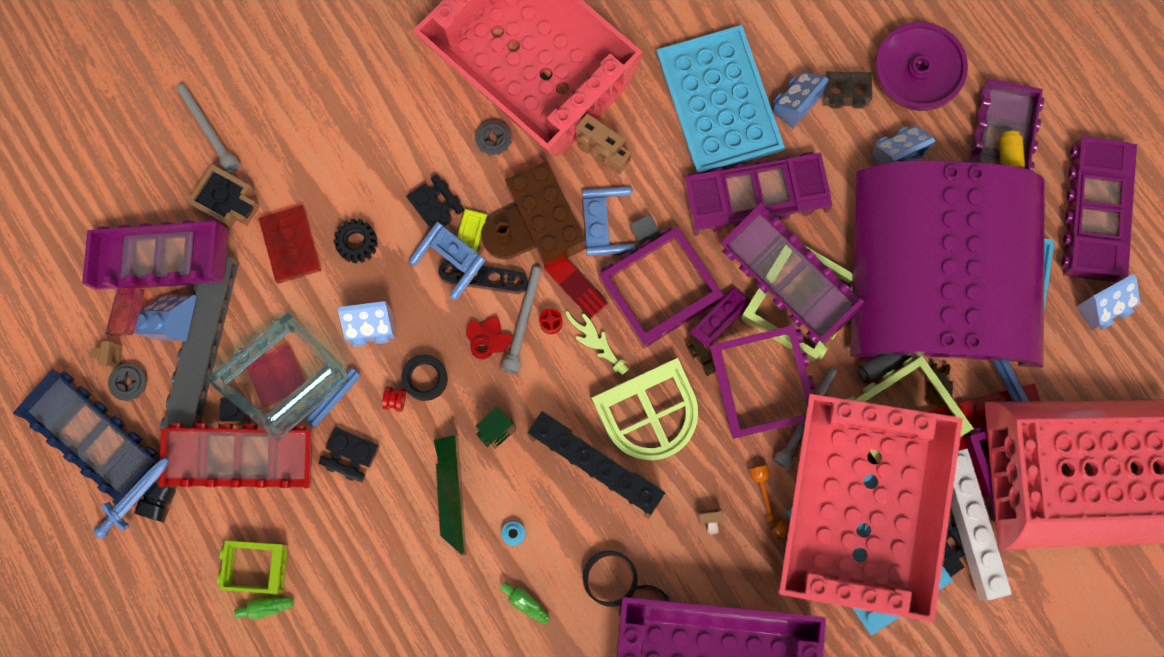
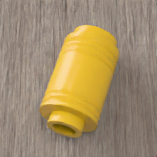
(1011, 149)

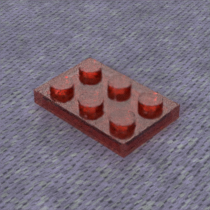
(290, 244)

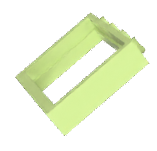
(762, 325)
(893, 376)

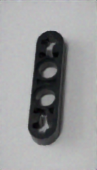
(483, 275)

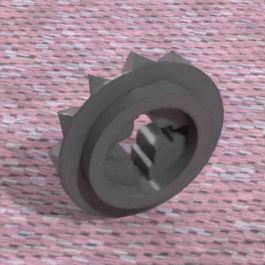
(499, 129)
(119, 375)

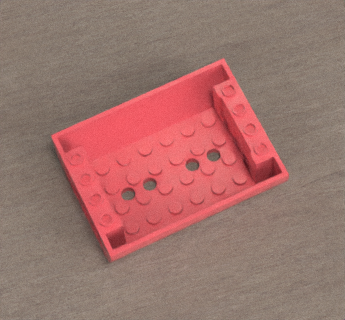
(552, 37)
(904, 510)
(1048, 510)

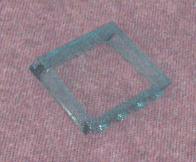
(302, 400)

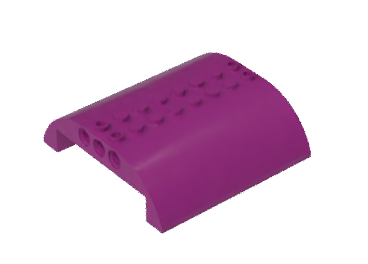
(949, 261)

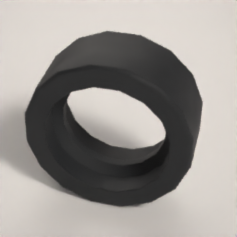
(421, 360)

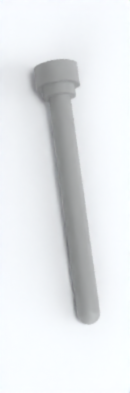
(228, 162)
(511, 363)
(785, 456)

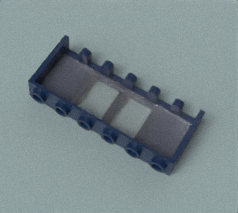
(87, 434)

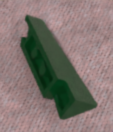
(450, 492)

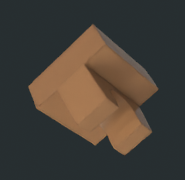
(108, 354)
(711, 518)

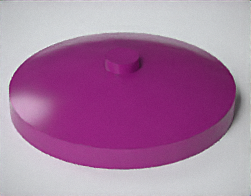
(921, 66)

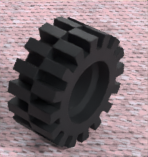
(351, 228)

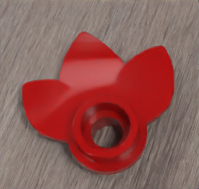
(487, 334)

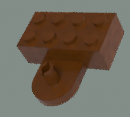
(536, 221)

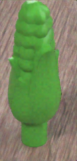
(524, 602)
(264, 607)

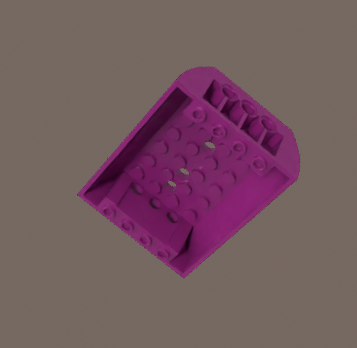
(696, 630)

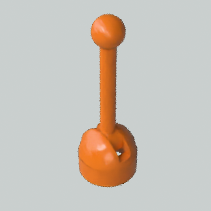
(760, 475)
(780, 529)

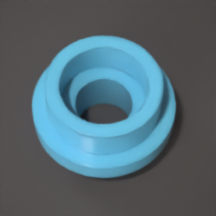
(513, 541)

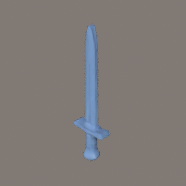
(116, 514)

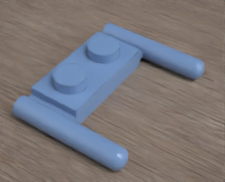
(597, 221)
(454, 251)

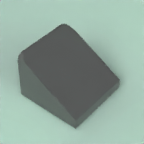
(645, 229)

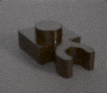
(697, 350)
(932, 395)

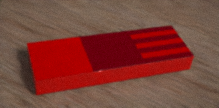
(576, 287)

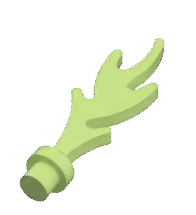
(593, 341)

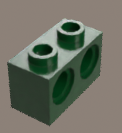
(494, 428)

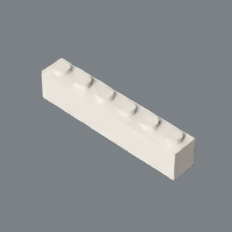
(977, 532)

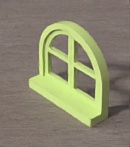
(638, 385)

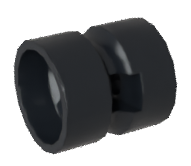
(154, 503)

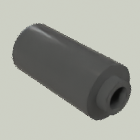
(875, 368)

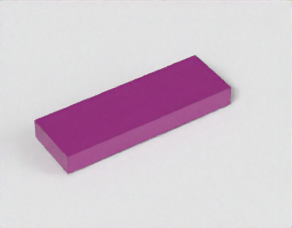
(720, 317)

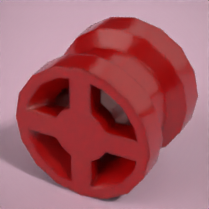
(550, 317)
(393, 399)

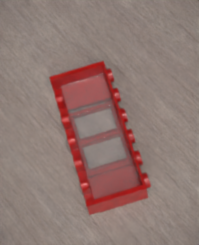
(235, 457)

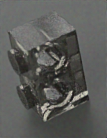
(846, 83)

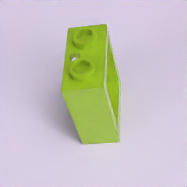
(277, 568)

